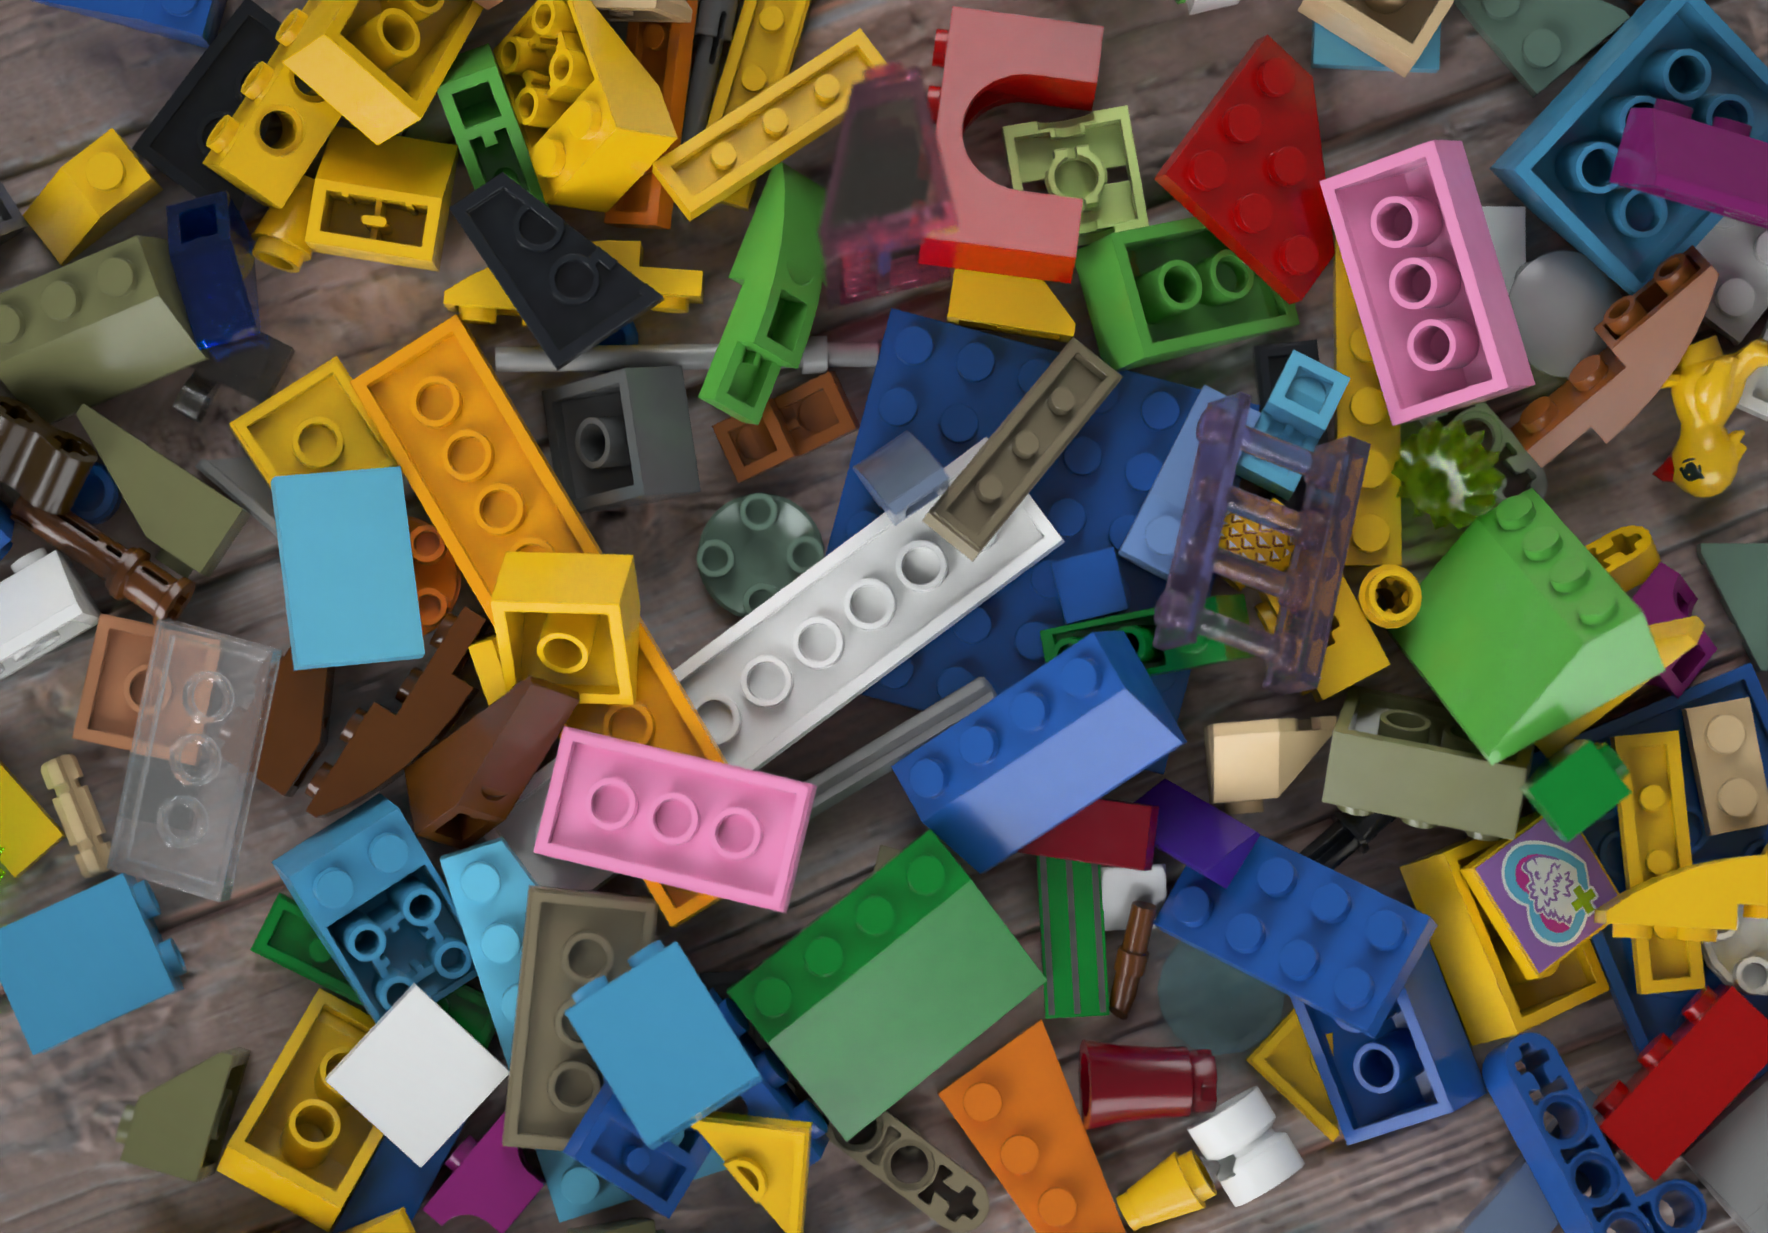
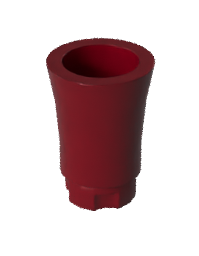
(1143, 1082)

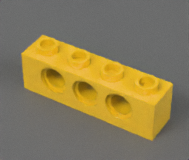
(306, 119)

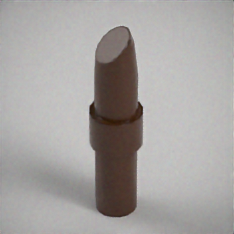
(1131, 958)

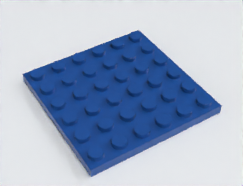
(951, 393)

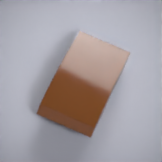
(789, 427)

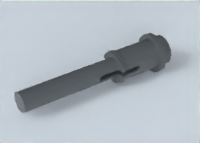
(713, 27)

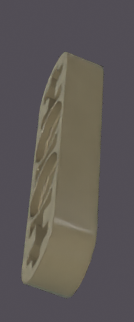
(876, 1157)

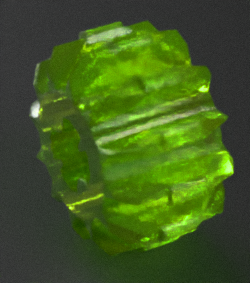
(1448, 474)

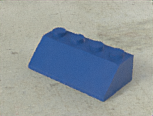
(1040, 751)

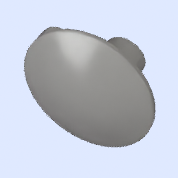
(1557, 307)

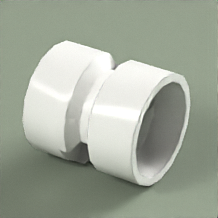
(1246, 1146)

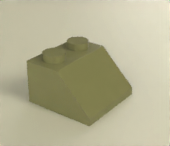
(186, 1119)

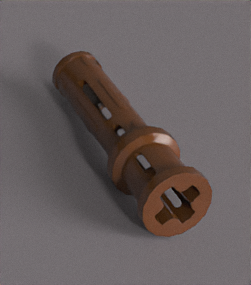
(125, 570)

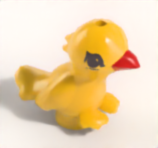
(1704, 394)

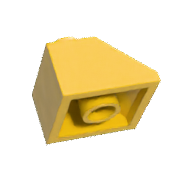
(569, 622)

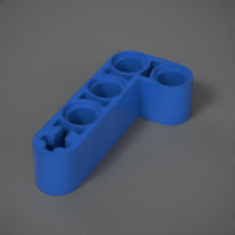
(1578, 1147)

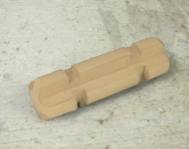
(77, 814)

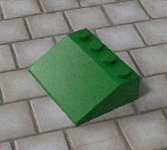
(887, 984)

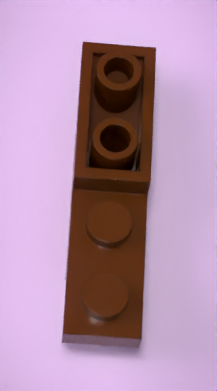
(387, 742)

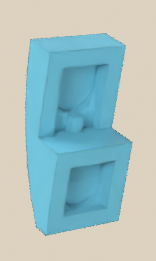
(1295, 413)

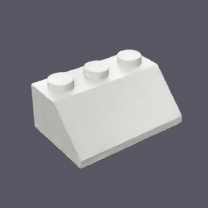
(41, 608)

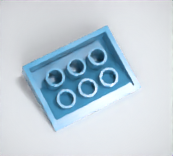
(1569, 151)

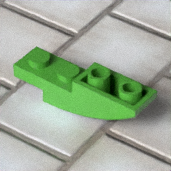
(776, 299)

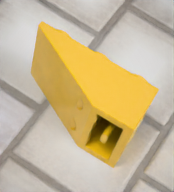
(582, 104)

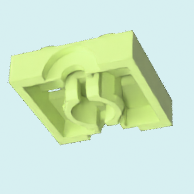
(1075, 163)

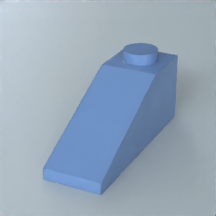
(1157, 524)

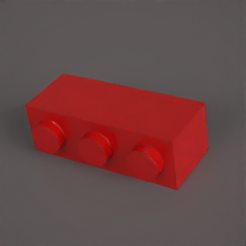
(1684, 1080)

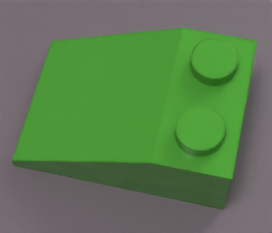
(1173, 294)

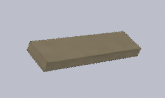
(1022, 449)

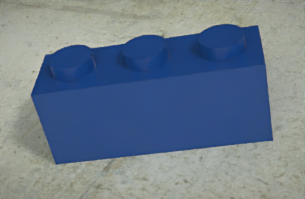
(1411, 1069)

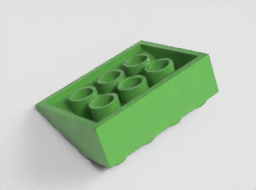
(1524, 629)

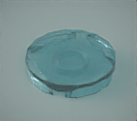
(1214, 1002)

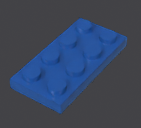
(1303, 932)

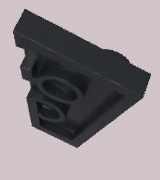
(209, 92)
(551, 272)

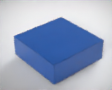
(1089, 585)

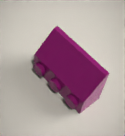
(1694, 162)

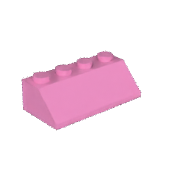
(1427, 281)

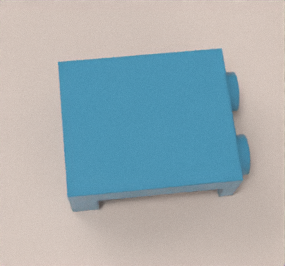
(87, 961)
(662, 1043)

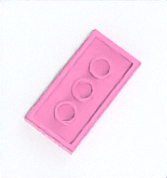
(675, 819)

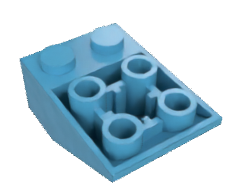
(379, 907)

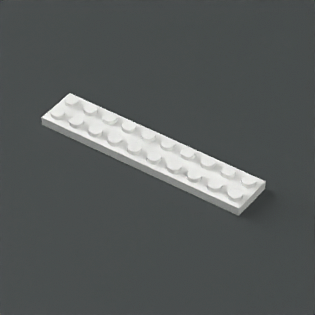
(819, 647)

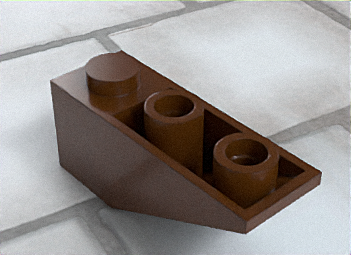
(295, 725)
(484, 766)

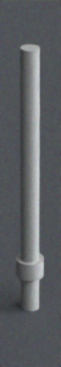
(816, 359)

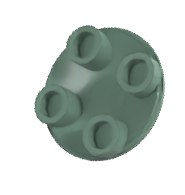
(756, 550)

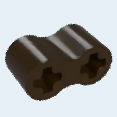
(41, 459)

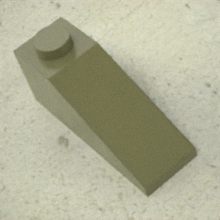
(169, 503)

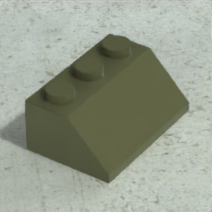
(95, 329)
(1420, 765)

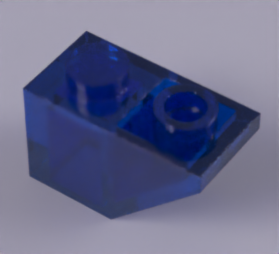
(214, 269)

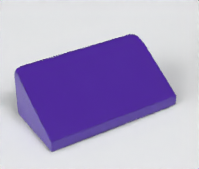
(1199, 833)

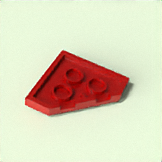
(1256, 171)

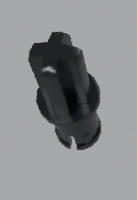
(1345, 837)

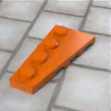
(1033, 1136)

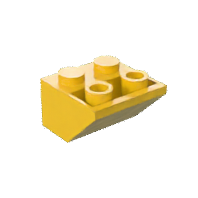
(382, 199)

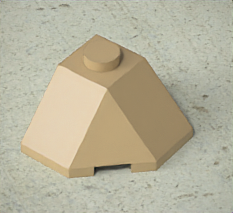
(1259, 758)

